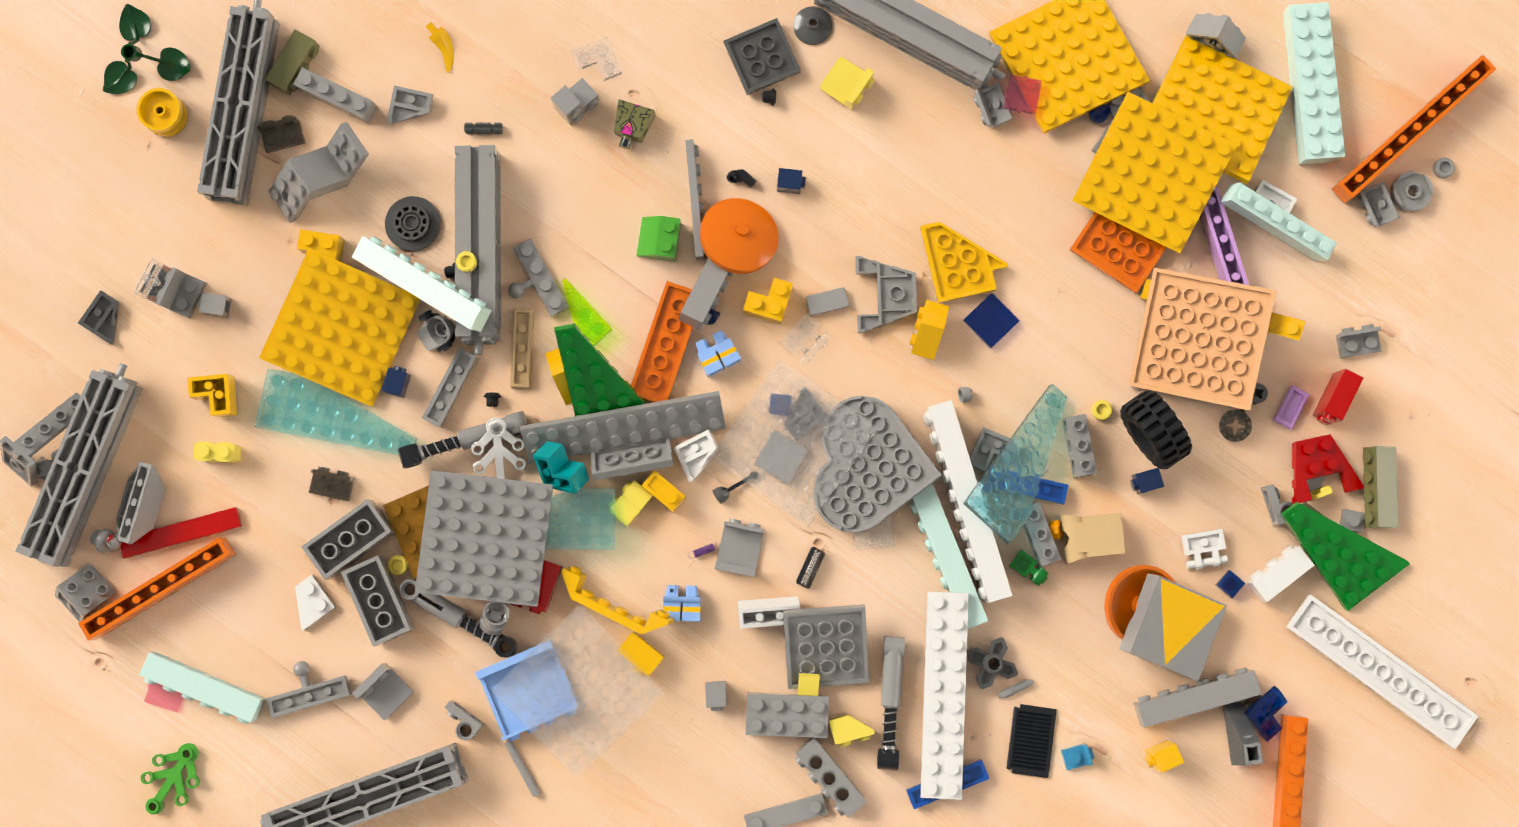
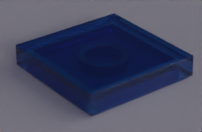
(991, 320)

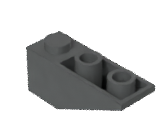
(1241, 736)

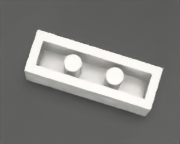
(1280, 573)
(765, 611)

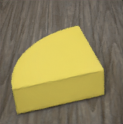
(1320, 492)

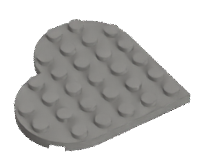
(883, 476)

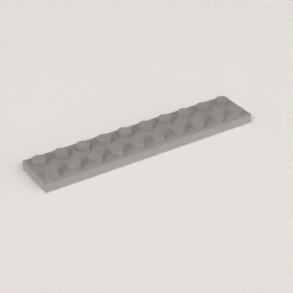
(627, 425)

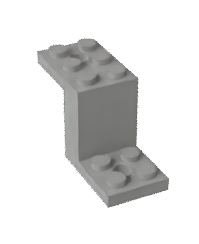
(318, 172)

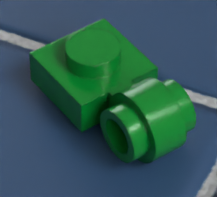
(1024, 564)

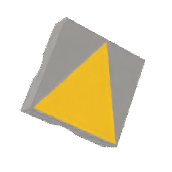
(1173, 627)

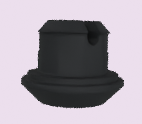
(769, 96)
(450, 271)
(492, 397)

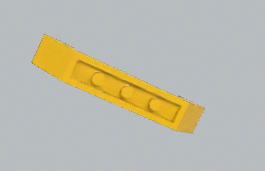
(574, 582)

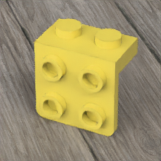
(847, 82)

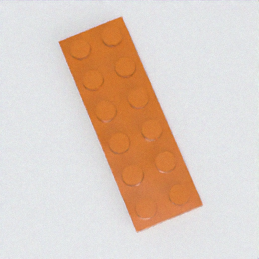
(663, 346)

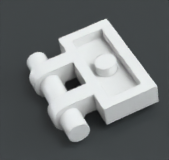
(1204, 542)

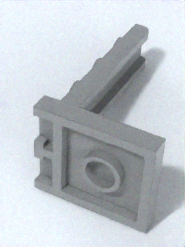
(18, 453)

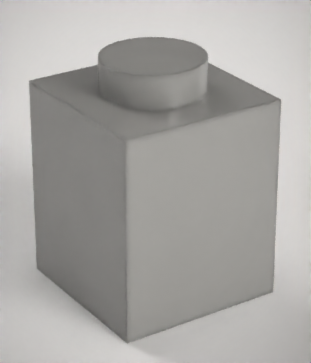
(214, 305)
(716, 695)

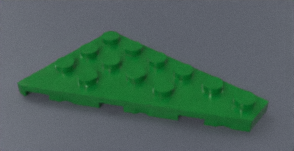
(590, 377)
(1343, 558)

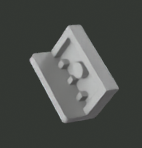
(991, 104)
(1378, 204)

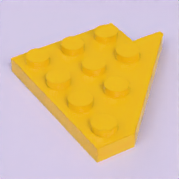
(957, 264)

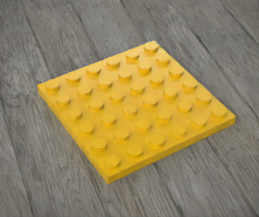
(1075, 54)
(1224, 99)
(1154, 172)
(339, 327)

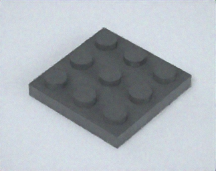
(762, 56)

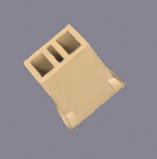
(1092, 536)

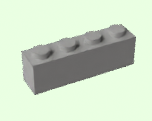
(335, 95)
(704, 295)

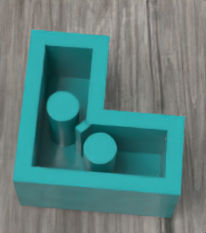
(558, 470)

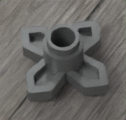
(996, 652)

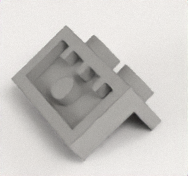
(1358, 342)

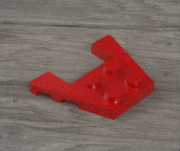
(1316, 459)

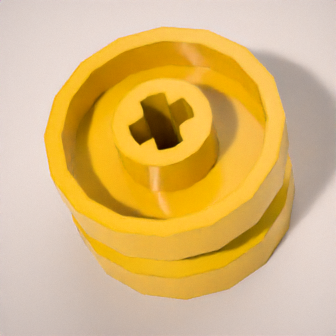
(162, 112)

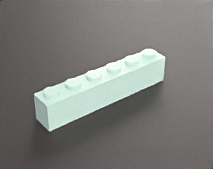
(1278, 222)
(202, 687)

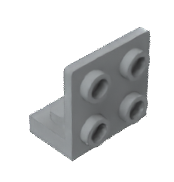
(180, 292)
(84, 592)
(384, 691)

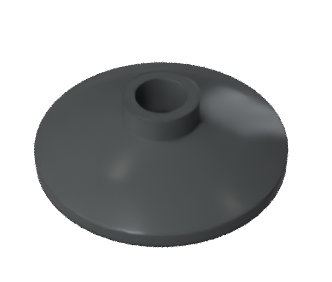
(812, 34)

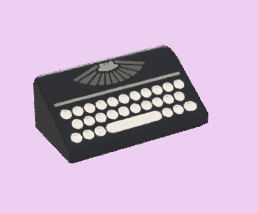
(810, 567)

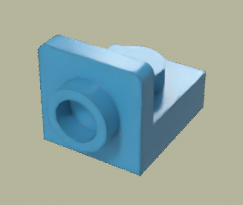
(1077, 756)

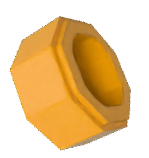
(1055, 528)

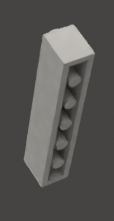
(1197, 698)

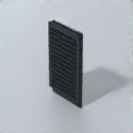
(1031, 740)

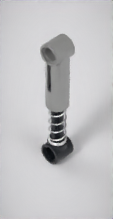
(413, 454)
(456, 617)
(891, 700)

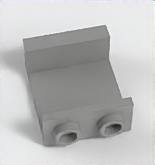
(739, 547)

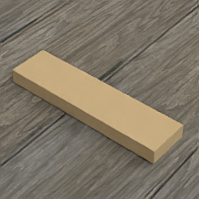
(522, 348)

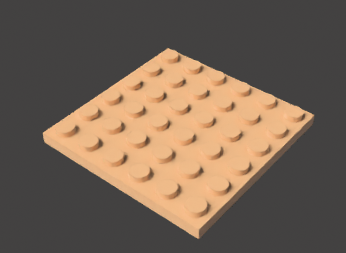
(1202, 338)

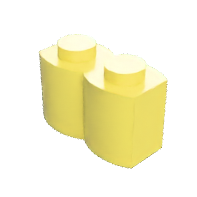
(221, 451)
(631, 502)

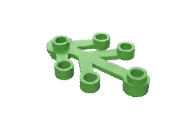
(173, 775)

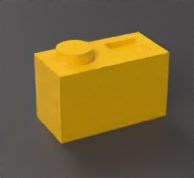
(663, 491)
(642, 652)
(1163, 756)

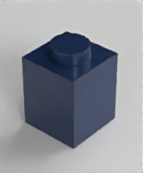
(790, 181)
(396, 381)
(1146, 481)

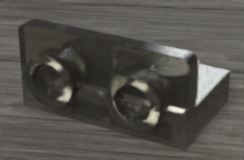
(281, 133)
(330, 484)

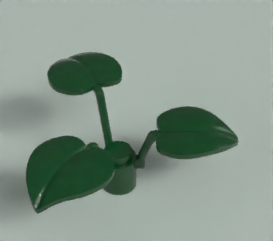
(118, 76)

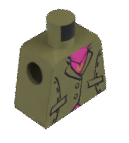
(632, 123)

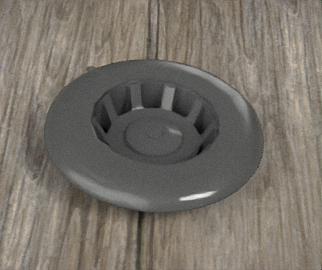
(412, 223)

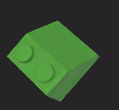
(659, 238)

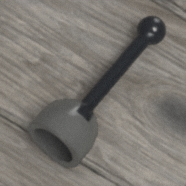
(722, 493)

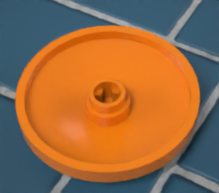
(738, 236)
(1124, 593)

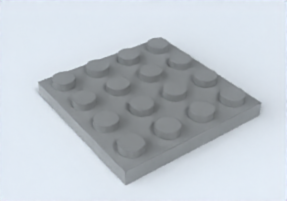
(827, 644)

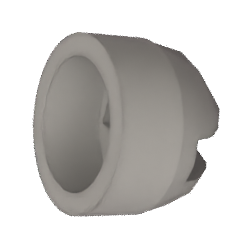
(964, 394)

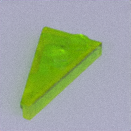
(585, 315)

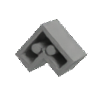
(1217, 32)
(575, 101)

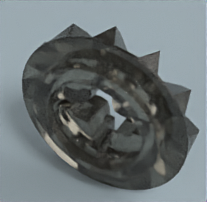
(1241, 433)

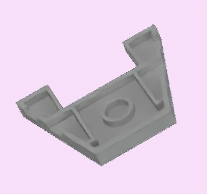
(894, 292)

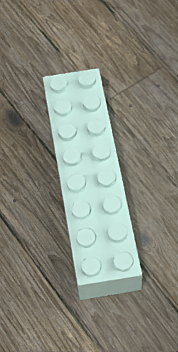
(1314, 83)

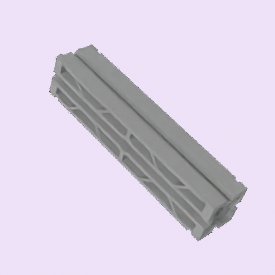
(924, 37)
(238, 105)
(479, 233)
(80, 467)
(375, 792)

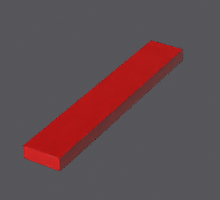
(183, 532)

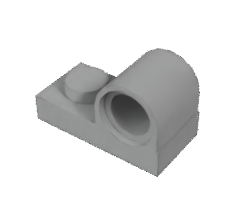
(1271, 497)
(457, 711)

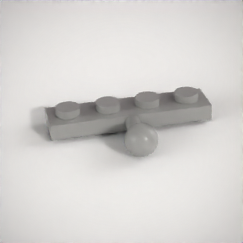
(539, 278)
(309, 694)

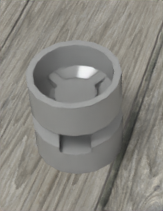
(494, 618)

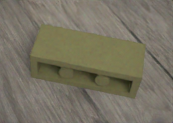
(295, 55)

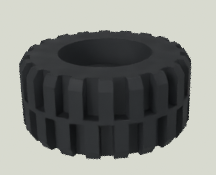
(1156, 429)

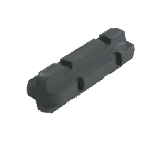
(483, 128)

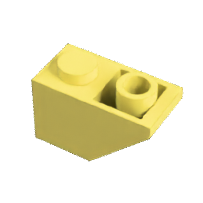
(848, 728)

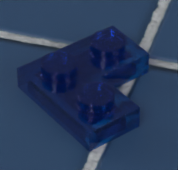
(1262, 713)

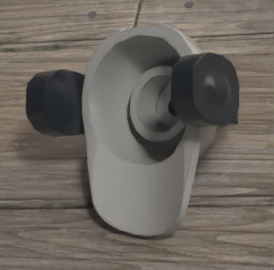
(436, 332)

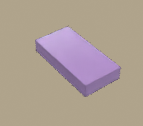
(1291, 407)

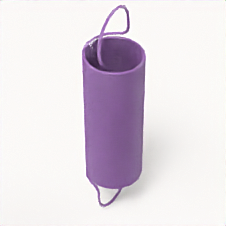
(703, 550)

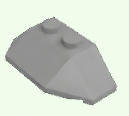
(139, 503)

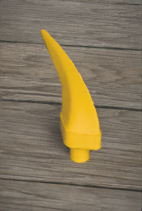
(443, 43)

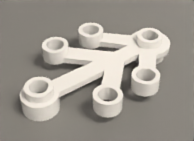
(498, 450)

